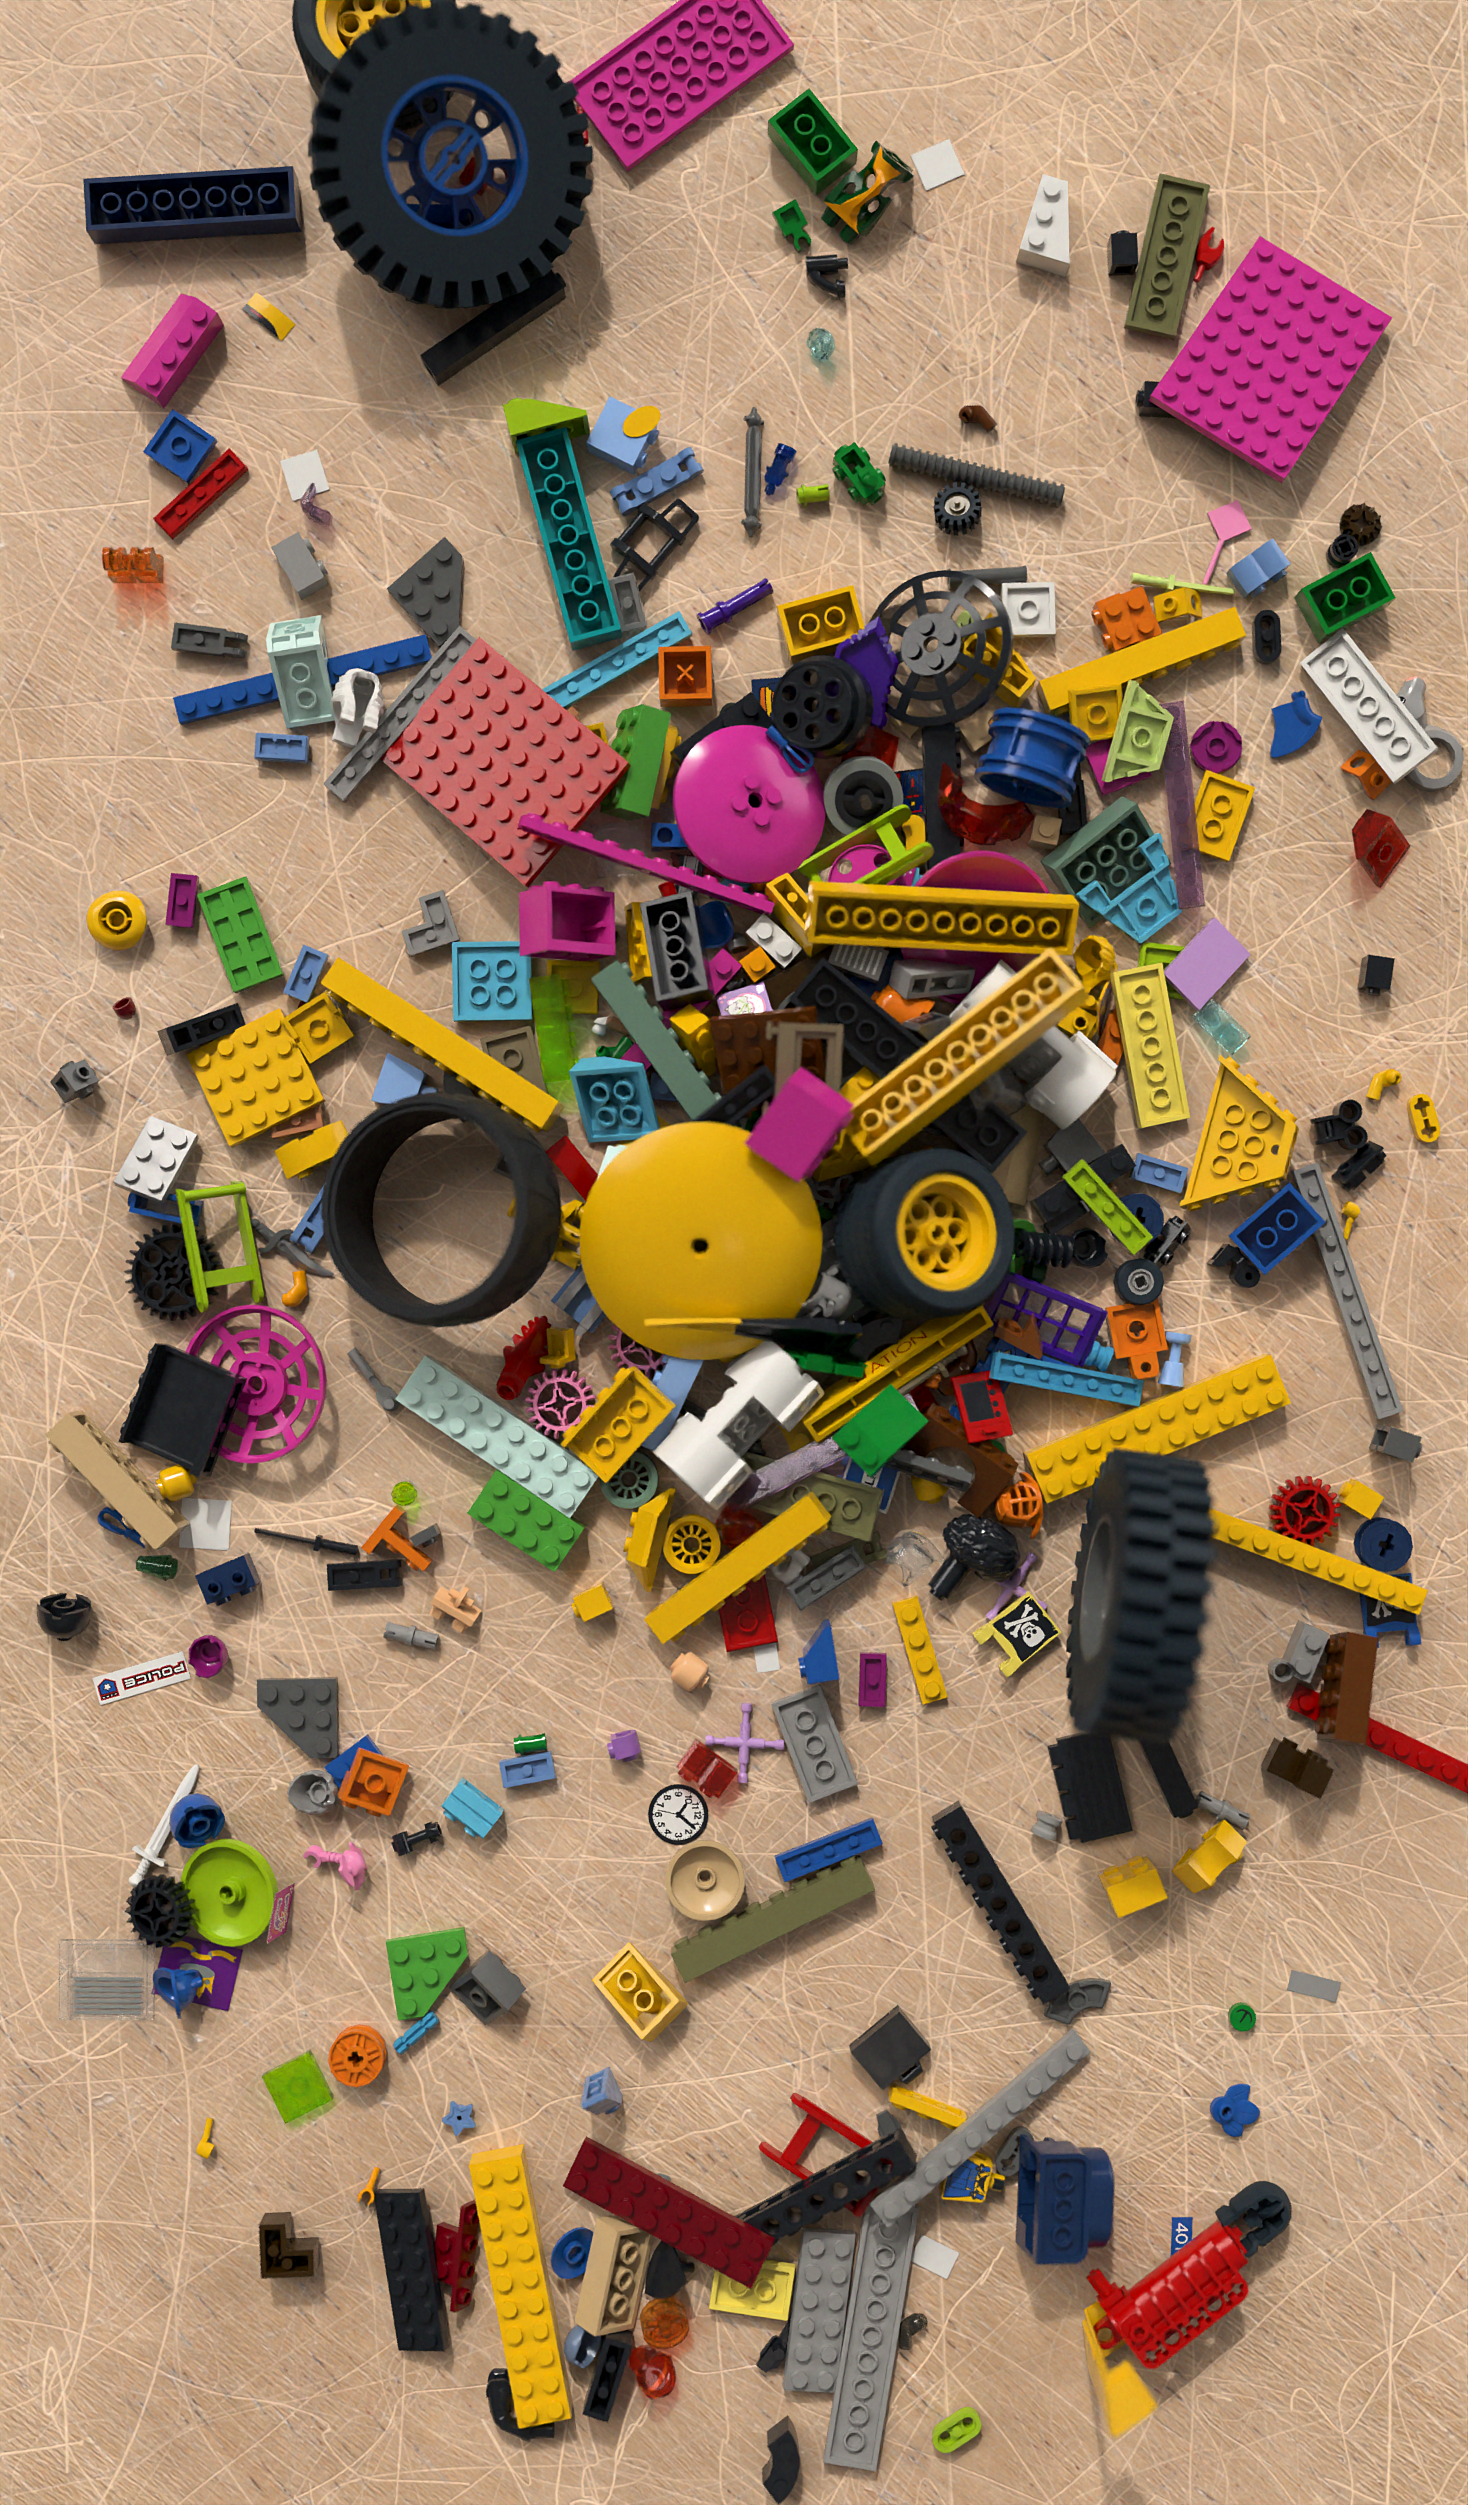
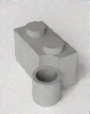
(1301, 1653)

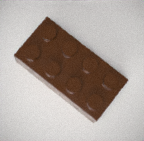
(1346, 1688)

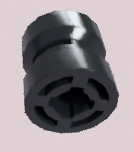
(1337, 555)

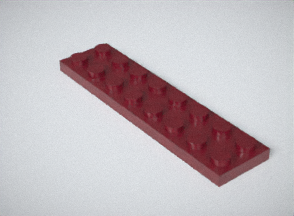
(668, 2212)

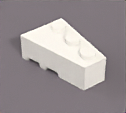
(1047, 230)

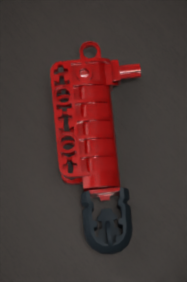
(1191, 2278)

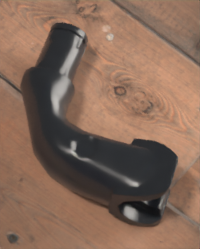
(498, 2393)

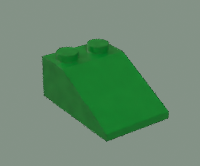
(880, 1430)

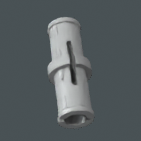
(411, 1635)
(1222, 1810)

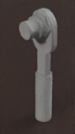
(385, 1394)

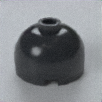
(62, 1616)

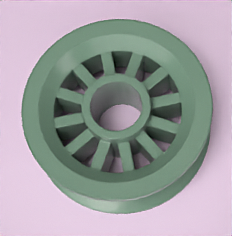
(646, 1495)

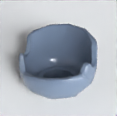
(581, 2347)

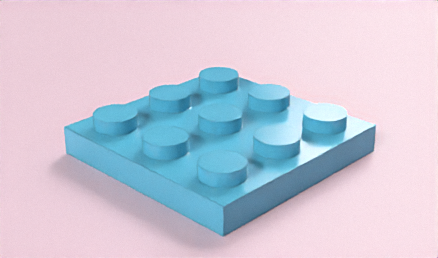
(491, 982)

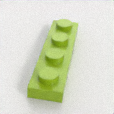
(1107, 1207)

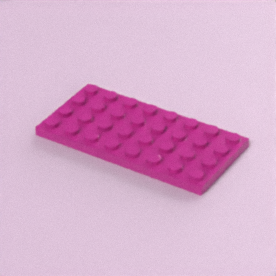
(677, 72)

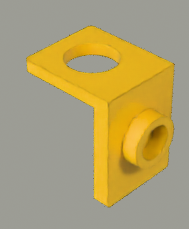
(1177, 604)

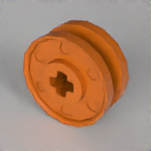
(348, 2067)

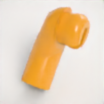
(298, 1291)

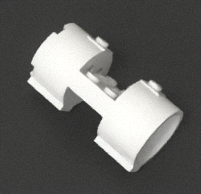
(1060, 1071)
(765, 1391)

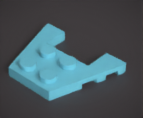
(1146, 903)

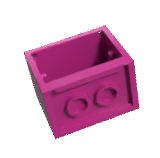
(567, 922)
(800, 1125)

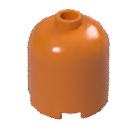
(899, 1007)

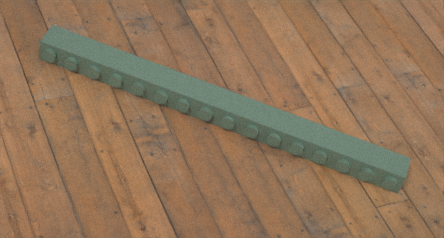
(662, 1050)

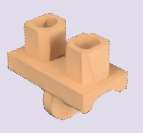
(456, 1605)

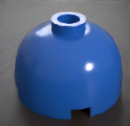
(196, 1820)

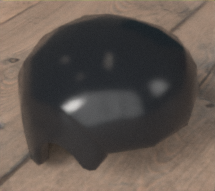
(1088, 1248)

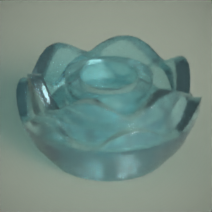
(821, 344)

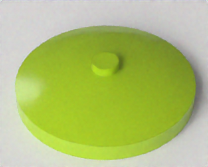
(231, 1891)

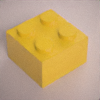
(1132, 1886)

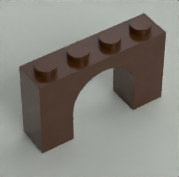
(992, 1466)

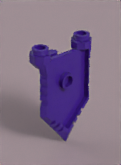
(875, 660)

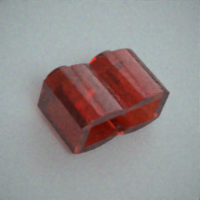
(706, 1769)

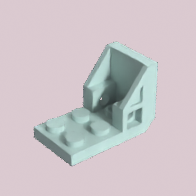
(300, 670)

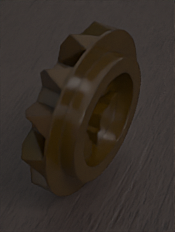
(1370, 516)

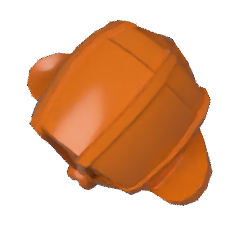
(1017, 1507)

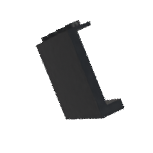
(182, 1408)

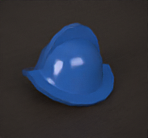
(177, 1986)

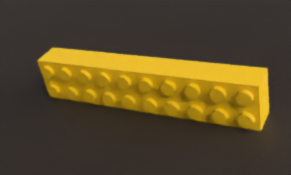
(940, 918)
(438, 1042)
(964, 1056)
(1159, 1425)
(521, 2286)

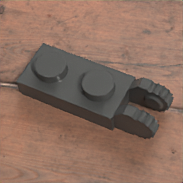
(206, 640)

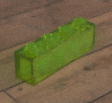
(553, 1026)

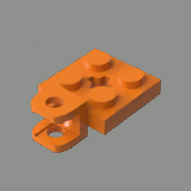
(1140, 1348)

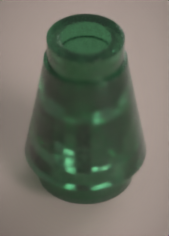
(158, 1566)

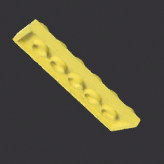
(1150, 1045)

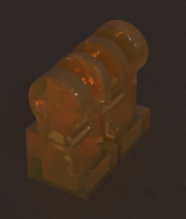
(139, 564)

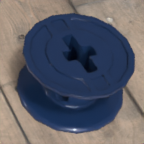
(1149, 1212)
(1382, 1529)

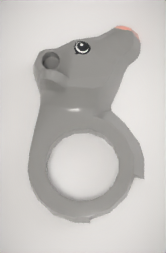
(1412, 697)

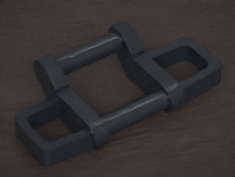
(675, 538)

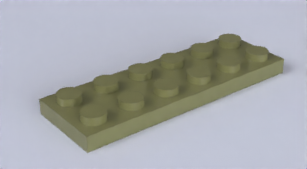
(1166, 256)
(850, 1503)

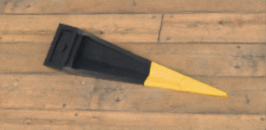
(813, 1335)

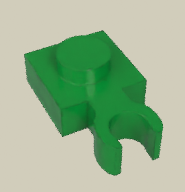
(791, 221)

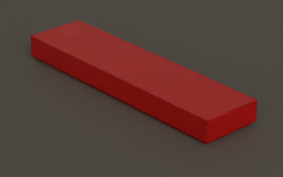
(200, 494)

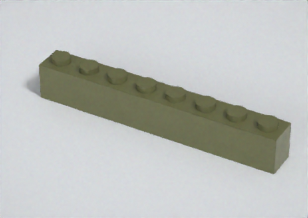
(771, 1918)

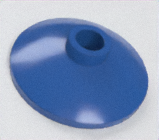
(571, 2253)

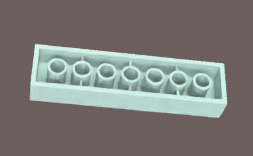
(497, 1435)

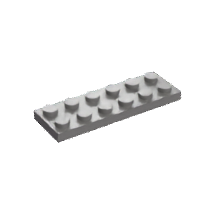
(818, 2310)

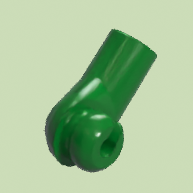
(616, 1051)

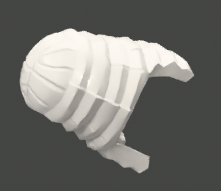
(356, 706)

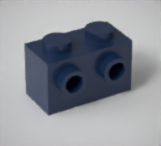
(227, 1579)

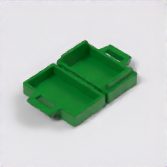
(825, 1363)

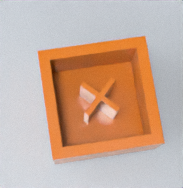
(685, 676)

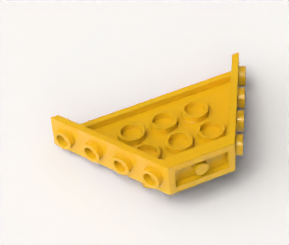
(1239, 1141)

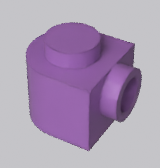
(624, 1745)

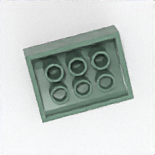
(1103, 853)

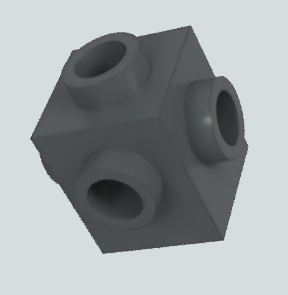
(75, 1081)

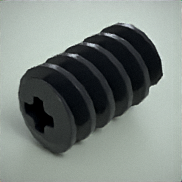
(1044, 1248)

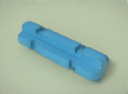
(416, 2032)

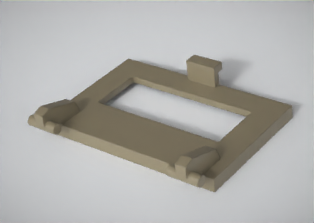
(789, 1052)

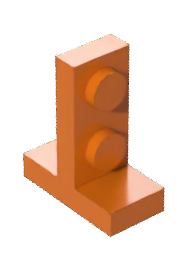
(397, 1542)

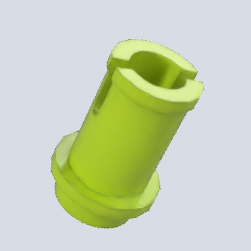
(812, 494)

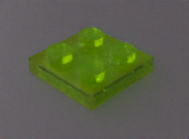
(298, 2086)

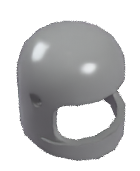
(830, 1295)

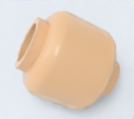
(689, 1671)

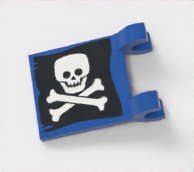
(1384, 1617)

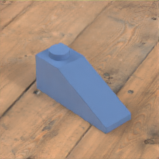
(601, 2093)

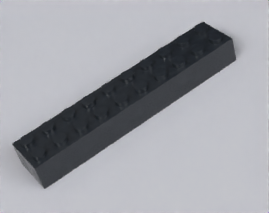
(885, 1044)

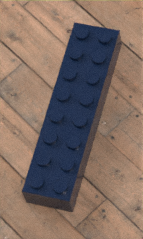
(192, 205)

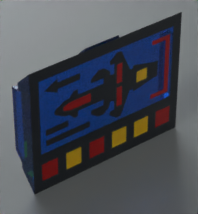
(913, 790)

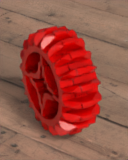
(1310, 1500)

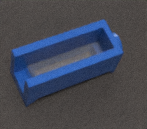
(167, 1211)

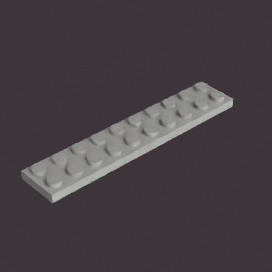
(870, 2340)

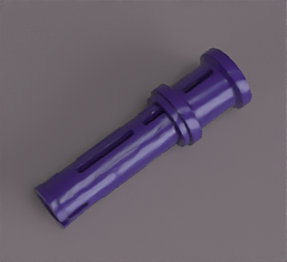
(725, 610)

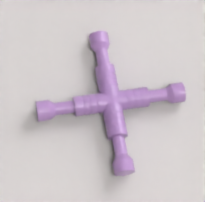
(1012, 1587)
(744, 1742)

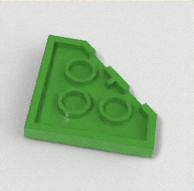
(423, 1967)

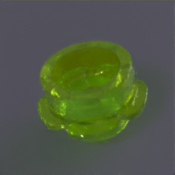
(404, 1493)

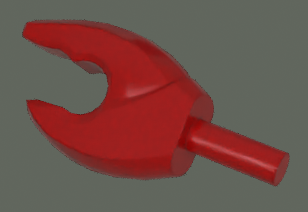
(1206, 256)

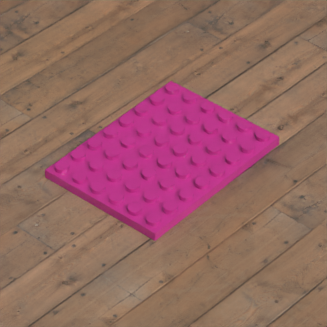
(1270, 359)

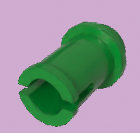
(530, 1743)

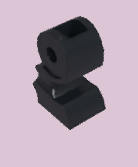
(1240, 1273)

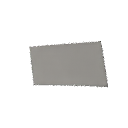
(1313, 1986)

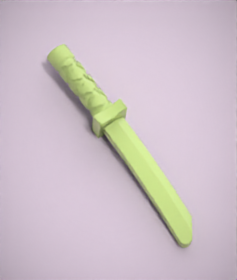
(1170, 583)

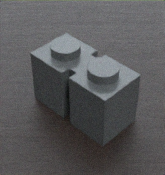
(1396, 1443)

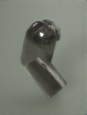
(909, 2327)

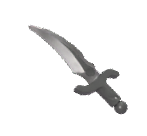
(288, 1249)

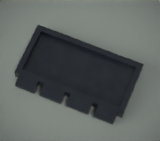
(1092, 1785)

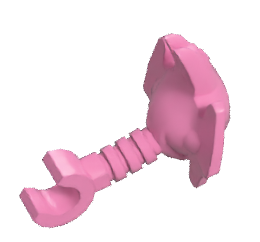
(351, 1863)

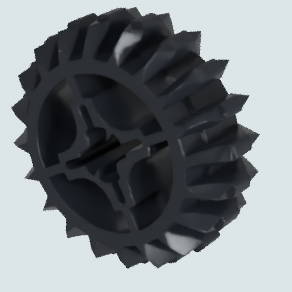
(167, 1902)

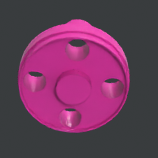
(863, 862)

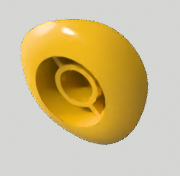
(117, 920)

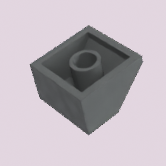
(488, 1988)

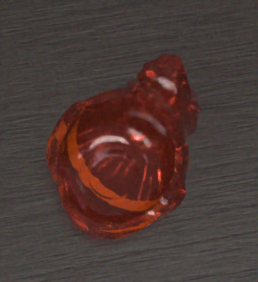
(736, 1527)
(653, 2371)

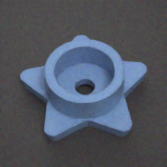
(459, 2110)

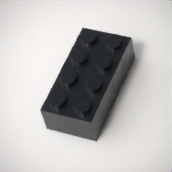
(677, 951)

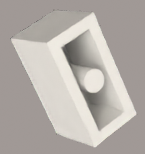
(774, 942)

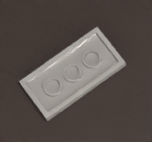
(814, 1743)

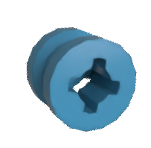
(1099, 1356)

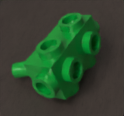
(865, 481)

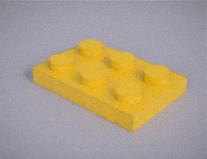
(1220, 813)

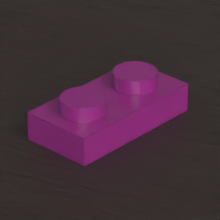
(182, 900)
(872, 1679)

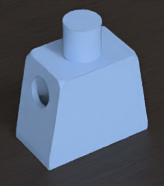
(399, 1081)

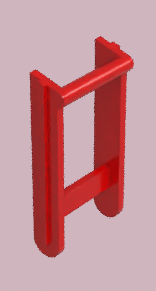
(802, 2137)

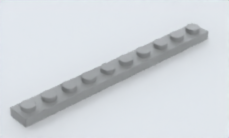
(1349, 1295)
(980, 2128)

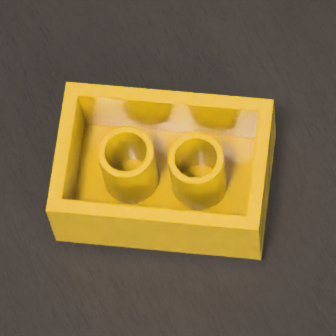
(819, 623)

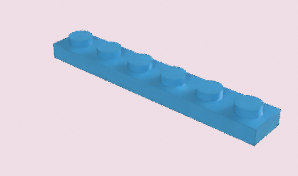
(1066, 1379)

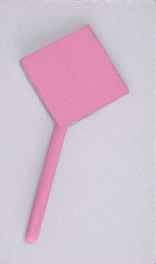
(1228, 523)

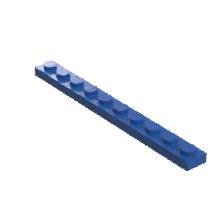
(263, 690)

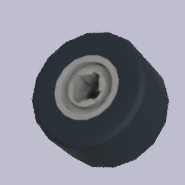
(1130, 1285)

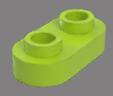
(958, 2430)

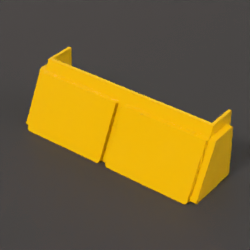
(1119, 2392)

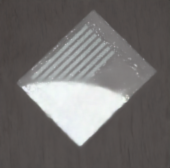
(106, 1979)

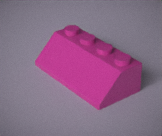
(173, 349)

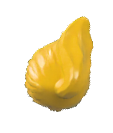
(1094, 961)

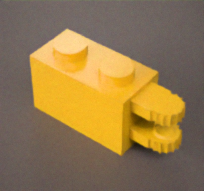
(696, 1037)

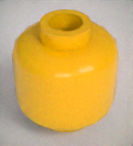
(176, 1483)
(927, 1490)

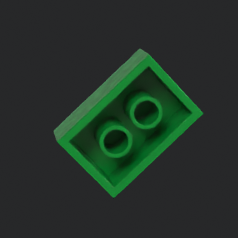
(812, 141)
(1344, 597)

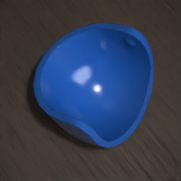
(716, 924)

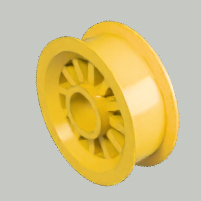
(671, 1555)

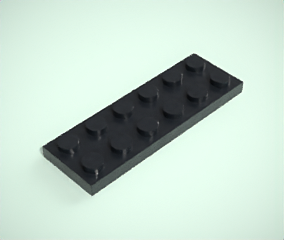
(411, 2269)

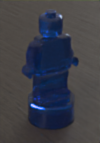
(777, 472)

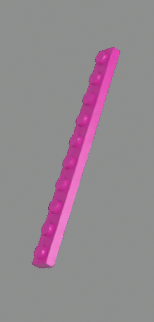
(635, 860)

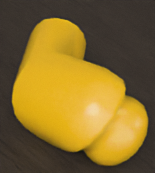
(1382, 1080)

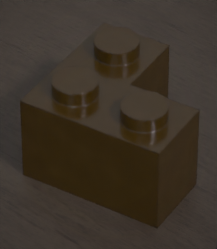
(1303, 1769)
(283, 2255)

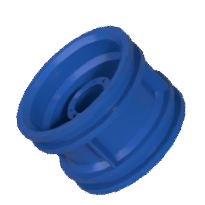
(1032, 757)

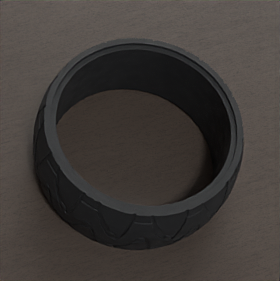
(351, 1193)

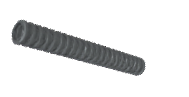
(976, 475)

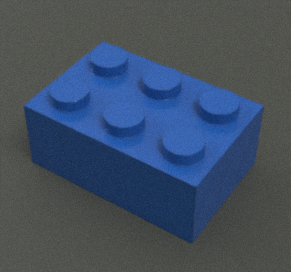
(1277, 1228)

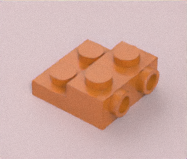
(1125, 619)
(372, 1782)

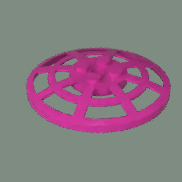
(273, 1376)

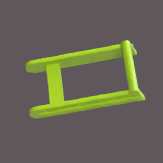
(882, 828)
(203, 1280)

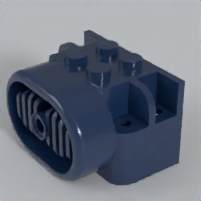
(1063, 2200)

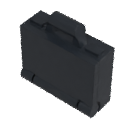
(891, 2049)

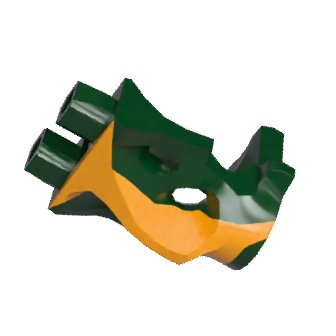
(853, 208)

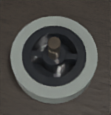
(860, 792)

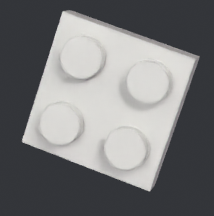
(1030, 608)

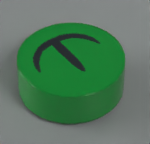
(1242, 2016)

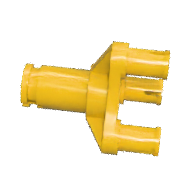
(570, 1212)

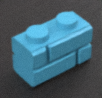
(472, 1809)

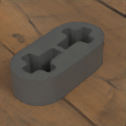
(1008, 2148)

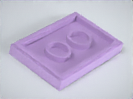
(1205, 964)

